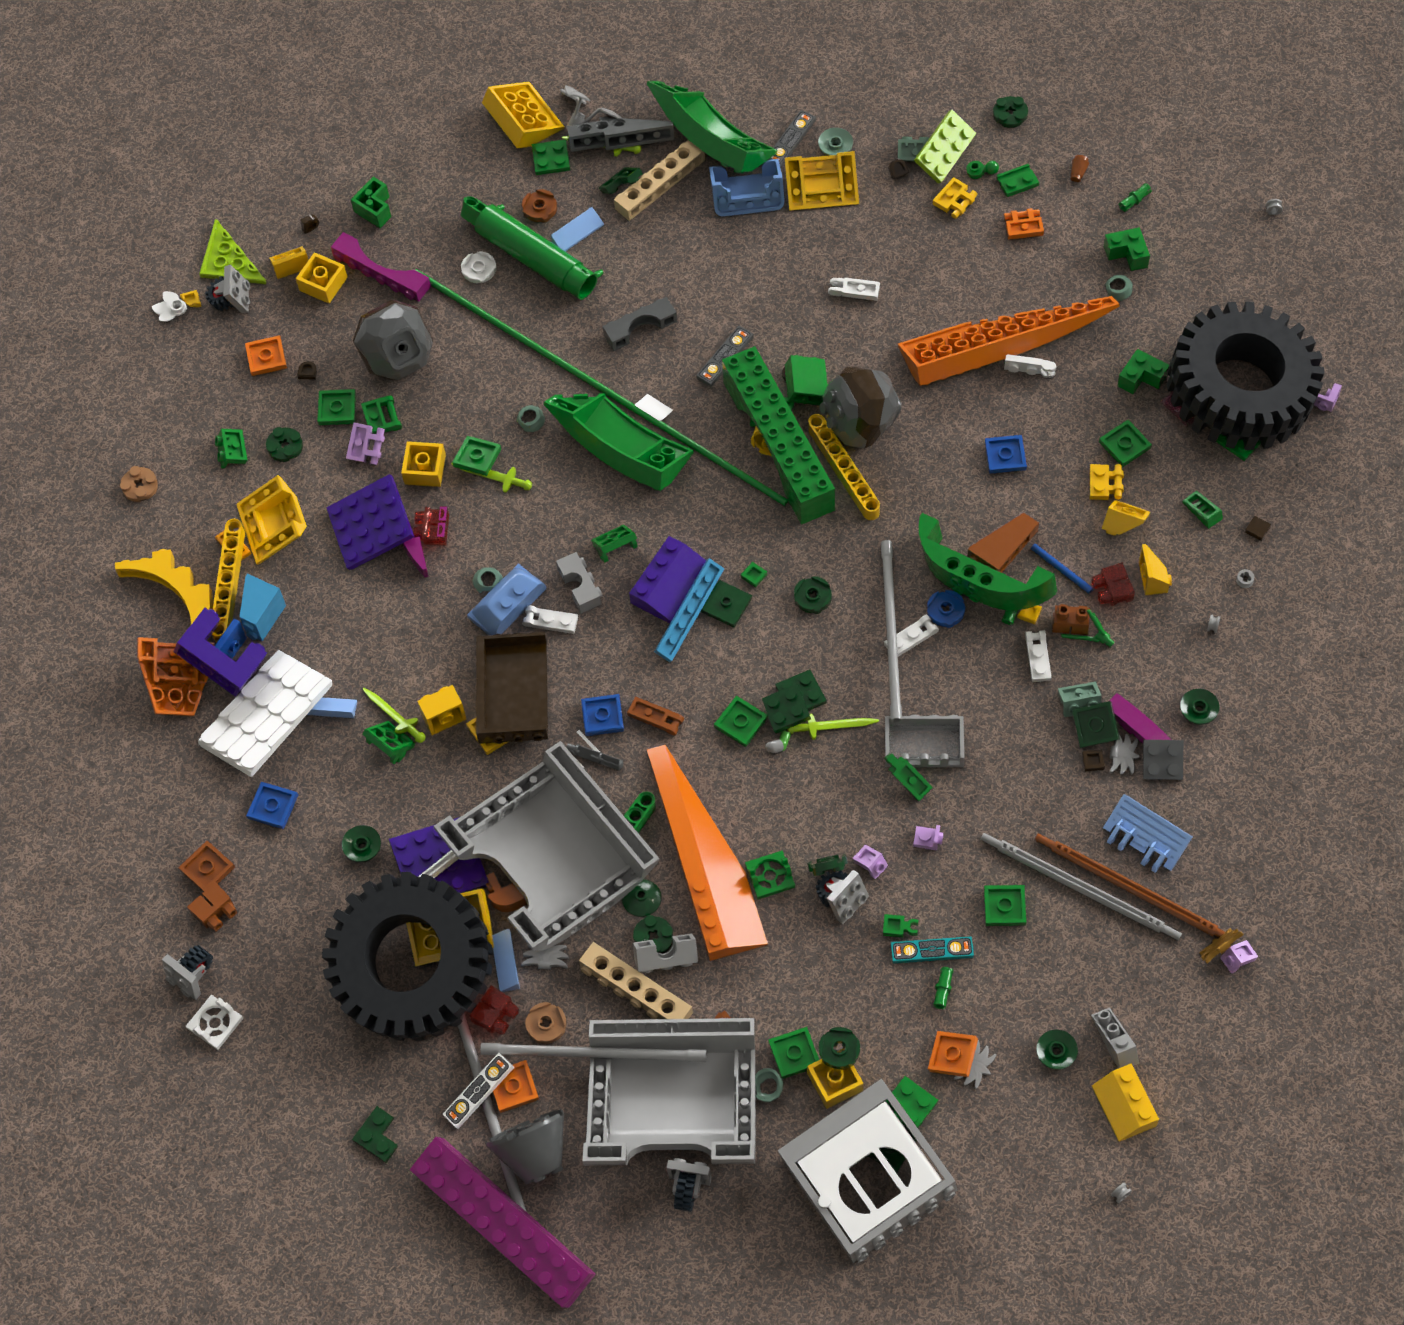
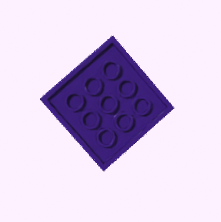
(370, 522)
(424, 847)

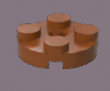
(539, 214)

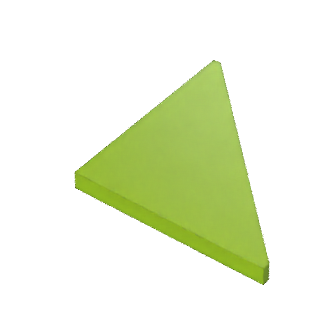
(223, 252)

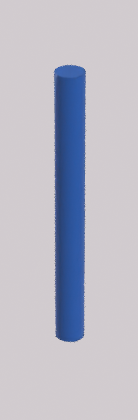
(1061, 568)

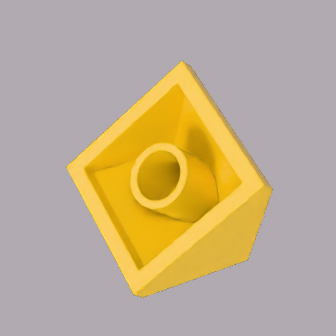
(289, 262)

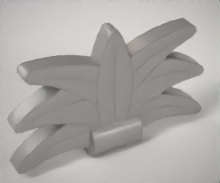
(1123, 755)
(546, 958)
(978, 1066)

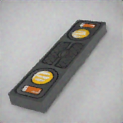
(793, 136)
(734, 344)

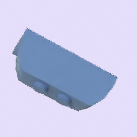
(506, 601)

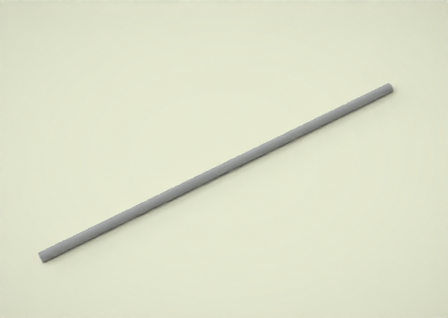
(488, 1108)

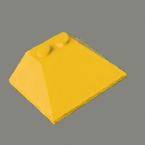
(821, 181)
(271, 518)

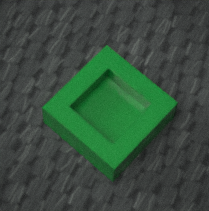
(753, 574)

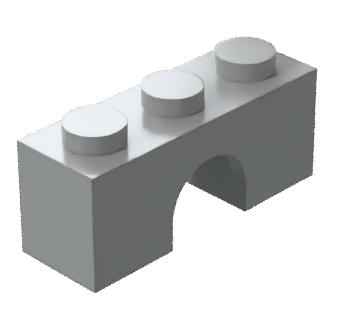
(573, 569)
(682, 953)

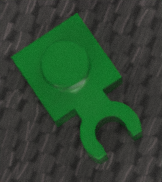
(895, 926)

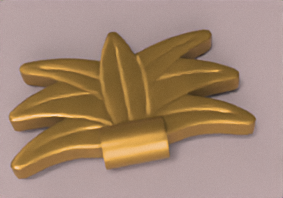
(1220, 945)

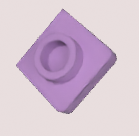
(1328, 401)
(928, 837)
(871, 861)
(1238, 956)

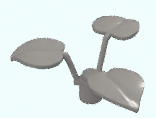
(578, 117)

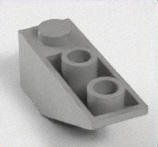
(1116, 1039)

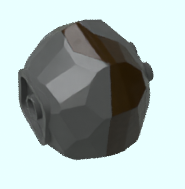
(393, 340)
(860, 406)

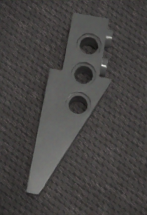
(618, 133)

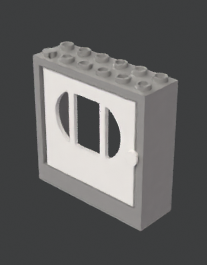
(828, 1153)

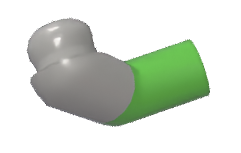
(780, 744)

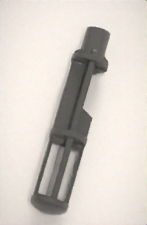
(595, 756)

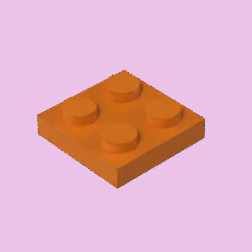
(265, 355)
(953, 1054)
(516, 1088)

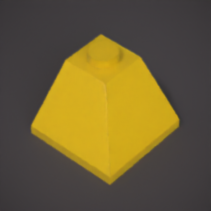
(1123, 517)
(1153, 573)

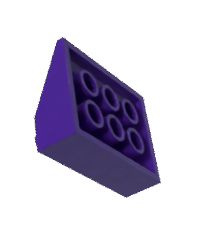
(667, 580)

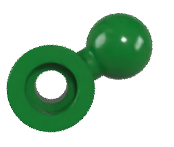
(991, 168)

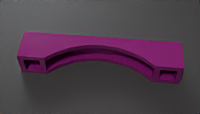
(409, 282)

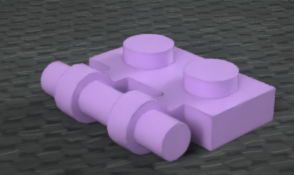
(359, 443)

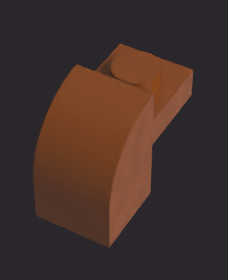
(505, 898)

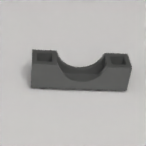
(658, 313)

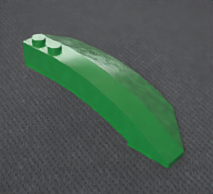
(709, 129)
(619, 439)

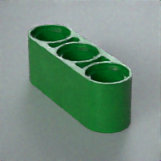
(637, 809)

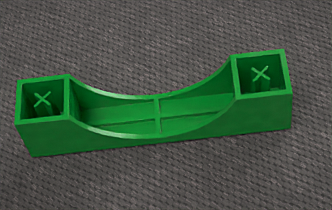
(798, 466)

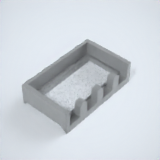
(926, 740)

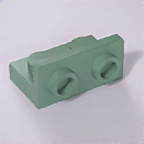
(909, 148)
(1079, 696)

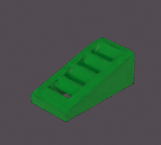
(1210, 518)

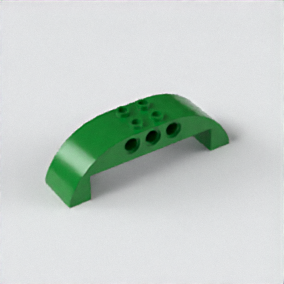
(978, 580)

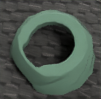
(1122, 294)
(534, 425)
(478, 584)
(763, 1075)

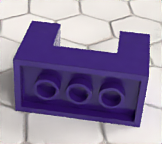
(211, 661)

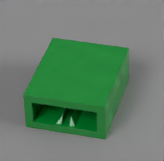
(805, 379)

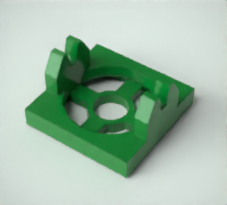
(615, 539)
(387, 728)
(762, 892)

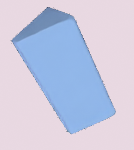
(577, 229)
(334, 708)
(505, 961)

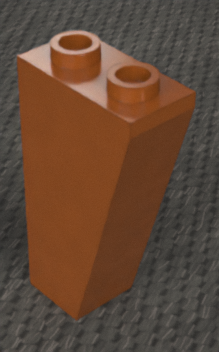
(1005, 543)

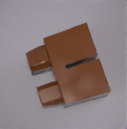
(1073, 617)
(208, 914)

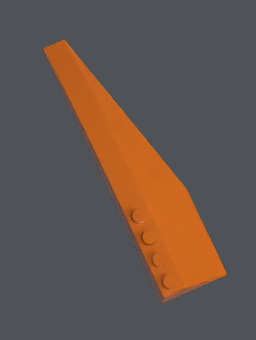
(977, 345)
(710, 868)

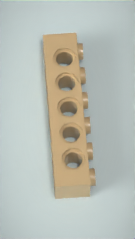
(658, 180)
(597, 955)

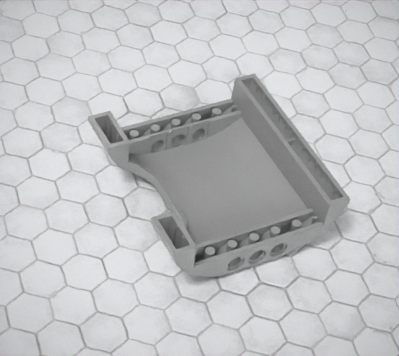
(556, 845)
(672, 1102)

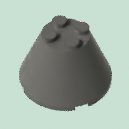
(532, 1148)

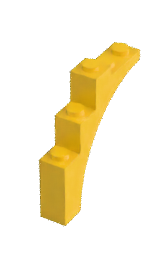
(180, 580)

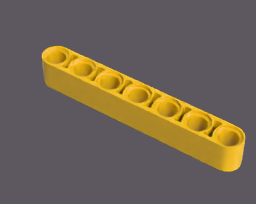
(844, 474)
(228, 572)

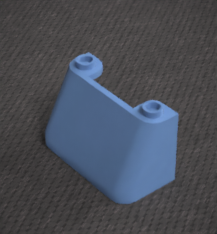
(747, 192)

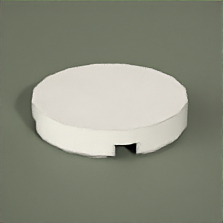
(478, 267)

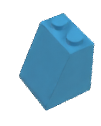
(260, 607)

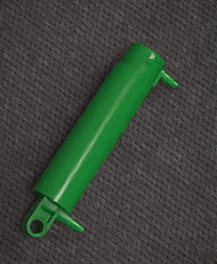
(530, 248)

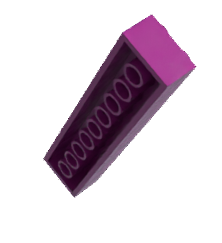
(502, 1222)

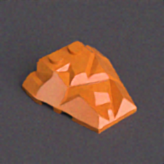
(170, 680)

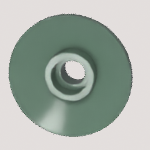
(833, 136)

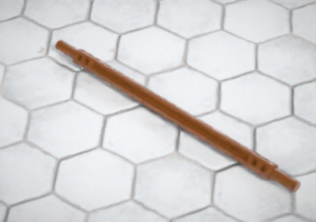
(1131, 886)

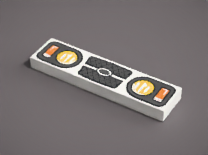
(478, 1090)

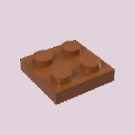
(206, 866)

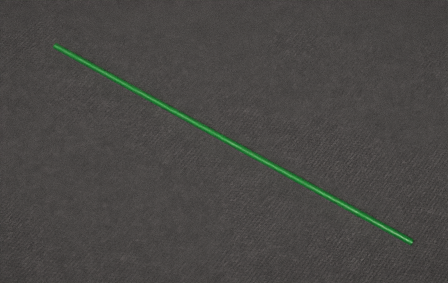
(610, 393)

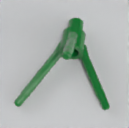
(1101, 636)

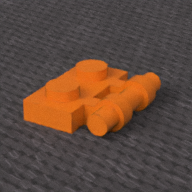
(1024, 227)

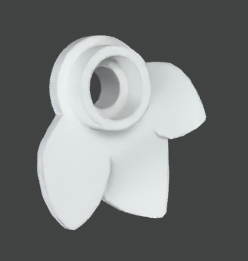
(167, 308)

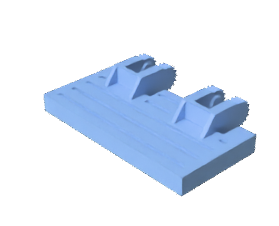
(1148, 831)

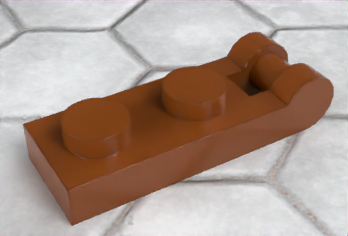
(655, 715)

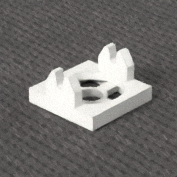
(215, 1041)

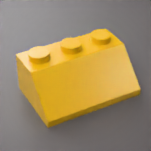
(1125, 1103)

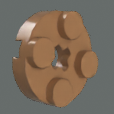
(135, 475)
(541, 1033)

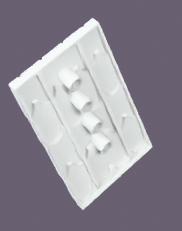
(264, 713)

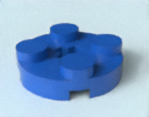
(948, 618)

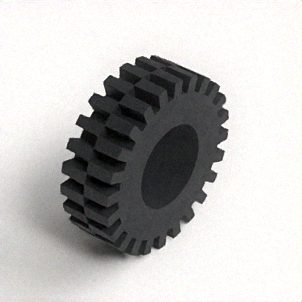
(1236, 411)
(363, 928)

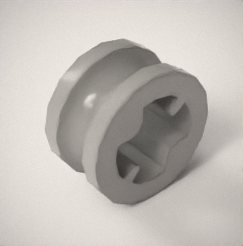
(1274, 207)
(1240, 576)
(1213, 623)
(1121, 1192)

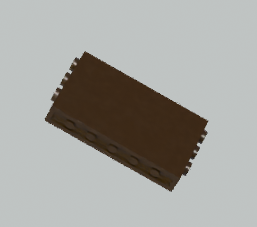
(511, 688)

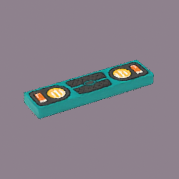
(932, 949)

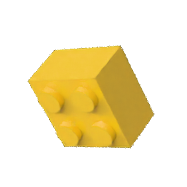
(321, 277)
(423, 464)
(442, 709)
(834, 1084)

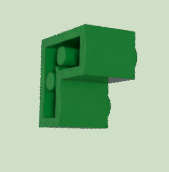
(370, 202)
(1128, 244)
(1142, 368)

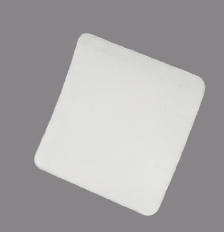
(653, 407)

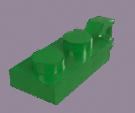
(908, 776)

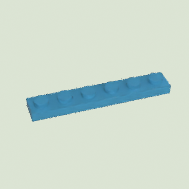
(689, 610)

